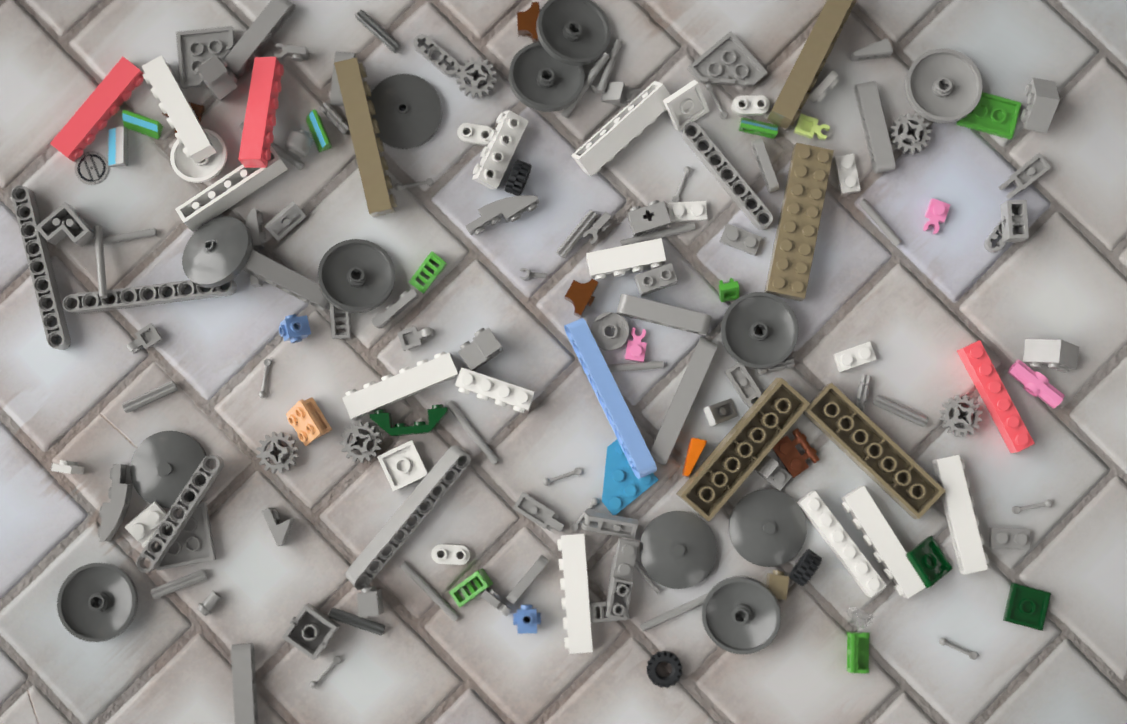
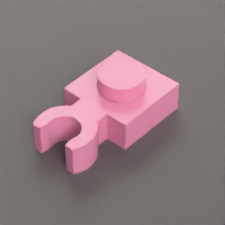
(936, 213)
(636, 349)

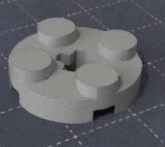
(614, 321)

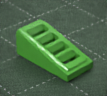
(442, 264)
(483, 577)

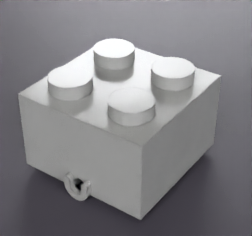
(311, 631)

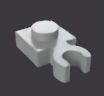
(493, 598)

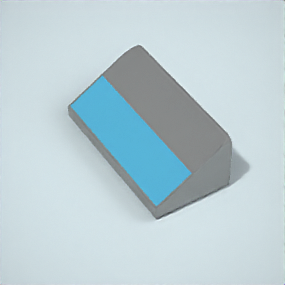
(118, 146)

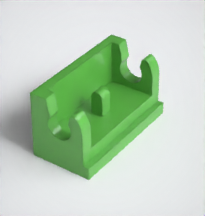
(858, 652)

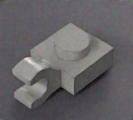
(296, 53)
(601, 224)
(412, 337)
(146, 338)

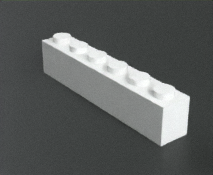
(178, 109)
(622, 129)
(228, 192)
(400, 386)
(960, 514)
(883, 541)
(841, 544)
(576, 593)

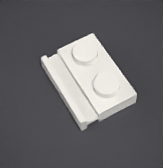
(146, 523)

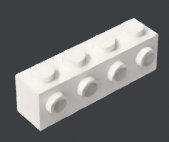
(500, 149)
(626, 258)
(495, 389)

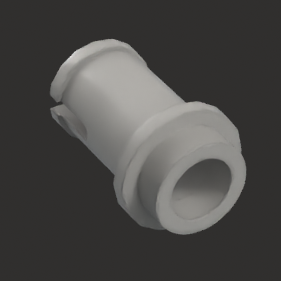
(209, 603)

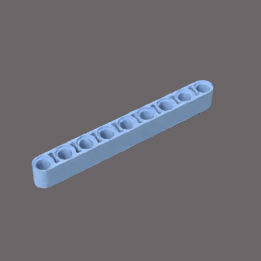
(610, 398)

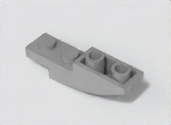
(509, 208)
(254, 224)
(113, 513)
(621, 579)

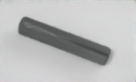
(378, 31)
(355, 621)

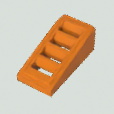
(693, 453)

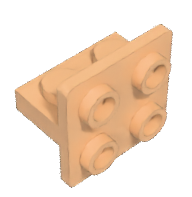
(308, 421)

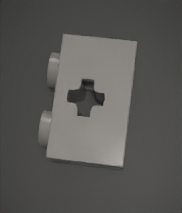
(1014, 221)
(642, 226)
(655, 279)
(370, 602)

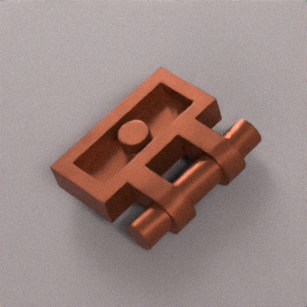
(789, 455)

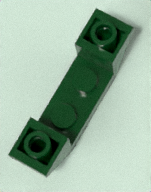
(435, 416)

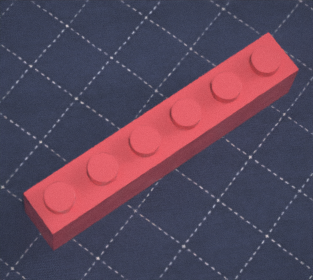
(98, 109)
(261, 112)
(995, 397)

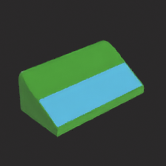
(142, 124)
(758, 128)
(318, 131)

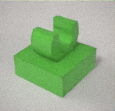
(728, 291)

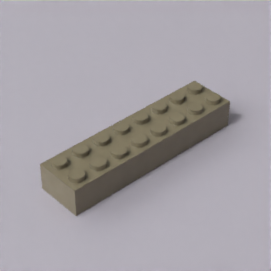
(810, 62)
(364, 137)
(799, 221)
(743, 448)
(873, 451)

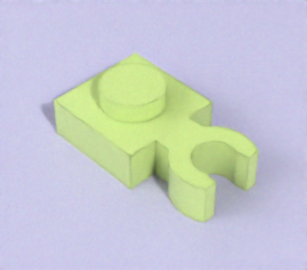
(808, 126)

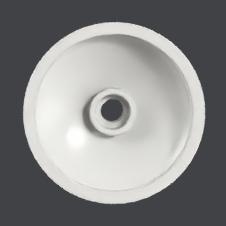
(199, 172)

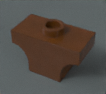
(527, 22)
(581, 295)

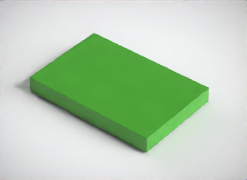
(993, 116)

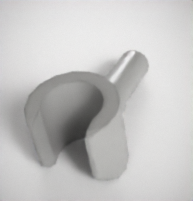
(532, 274)

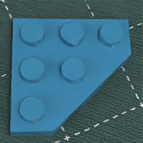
(620, 482)

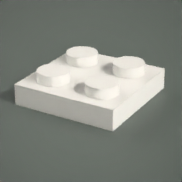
(686, 105)
(402, 465)

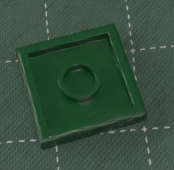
(929, 561)
(1026, 606)

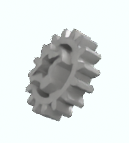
(469, 76)
(912, 140)
(956, 409)
(276, 444)
(349, 447)

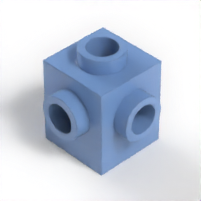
(294, 328)
(523, 626)

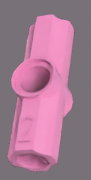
(1036, 384)

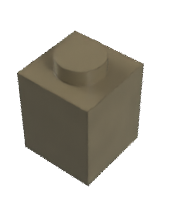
(778, 584)

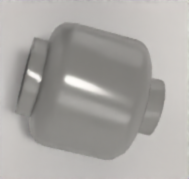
(298, 144)

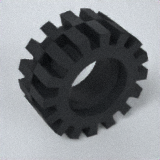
(518, 178)
(805, 567)
(661, 681)

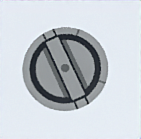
(91, 168)

